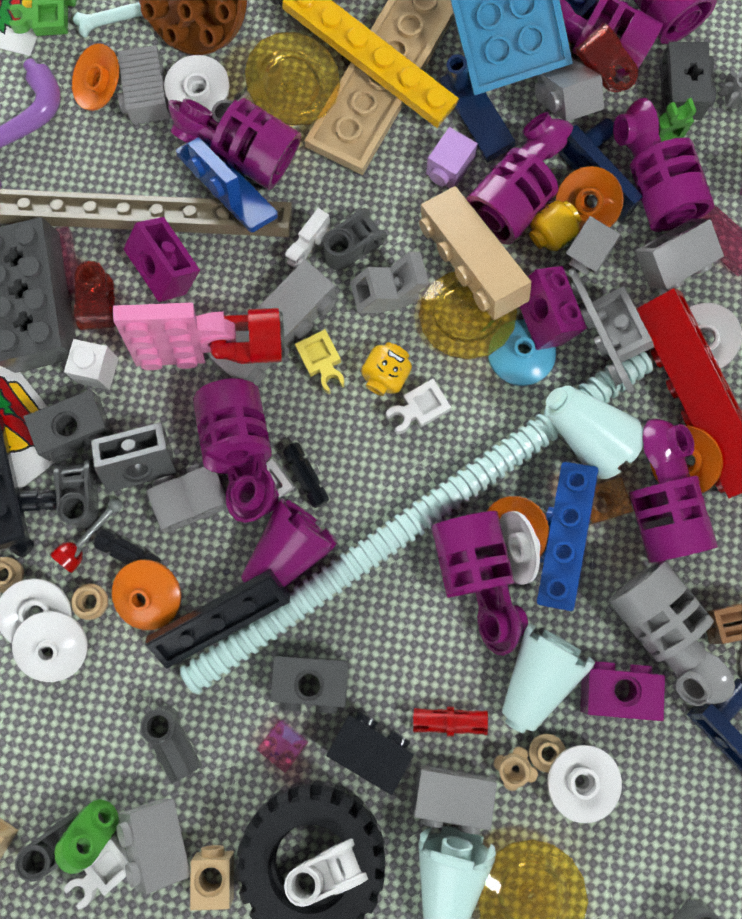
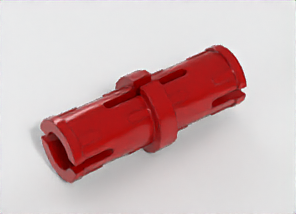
(450, 721)

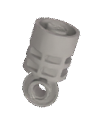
(668, 625)

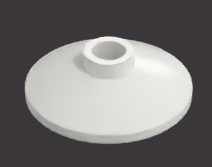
(195, 74)
(724, 327)
(521, 546)
(21, 596)
(59, 633)
(599, 792)

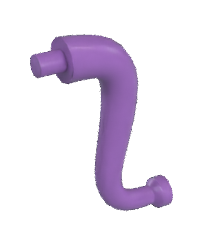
(40, 111)

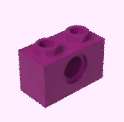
(161, 259)
(552, 309)
(644, 698)

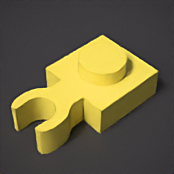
(320, 357)

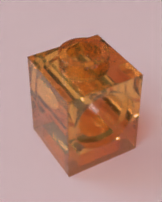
(616, 499)

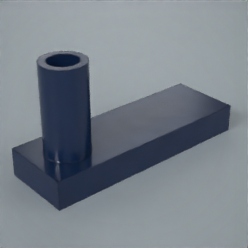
(477, 111)
(584, 152)
(715, 723)

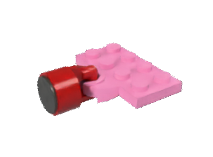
(178, 337)

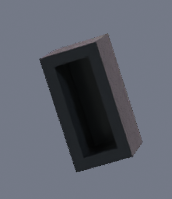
(371, 752)

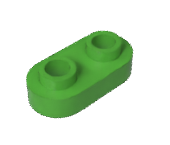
(89, 833)

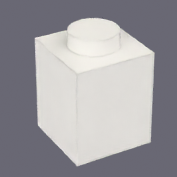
(91, 364)

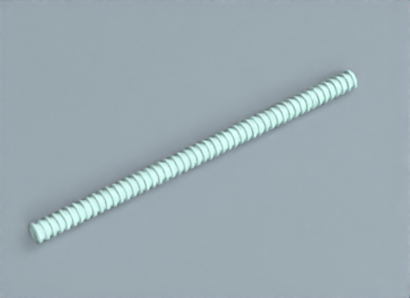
(396, 534)

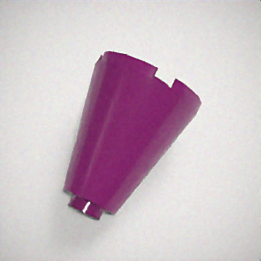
(289, 544)

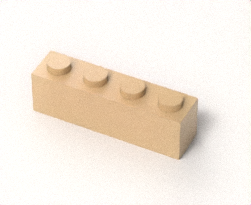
(474, 253)

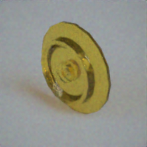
(292, 78)
(457, 324)
(538, 870)

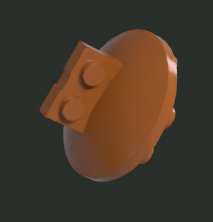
(195, 25)

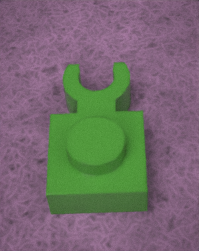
(44, 17)
(676, 120)

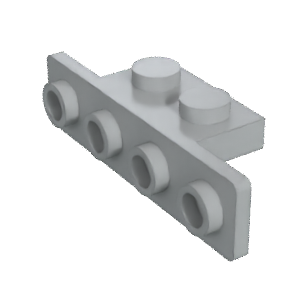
(618, 326)

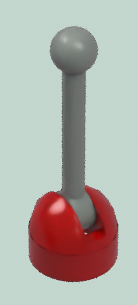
(70, 554)

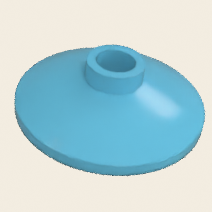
(518, 367)

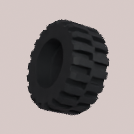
(309, 806)

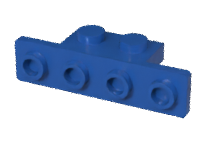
(227, 185)
(567, 536)

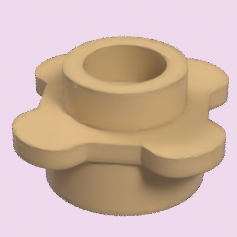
(512, 779)

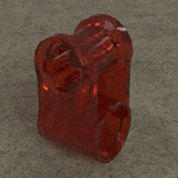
(605, 54)
(93, 302)

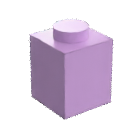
(451, 158)

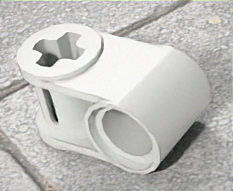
(332, 871)

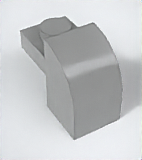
(390, 287)

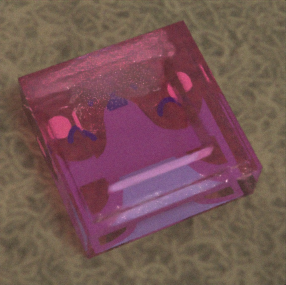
(282, 745)

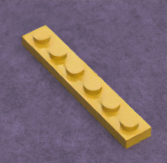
(374, 57)

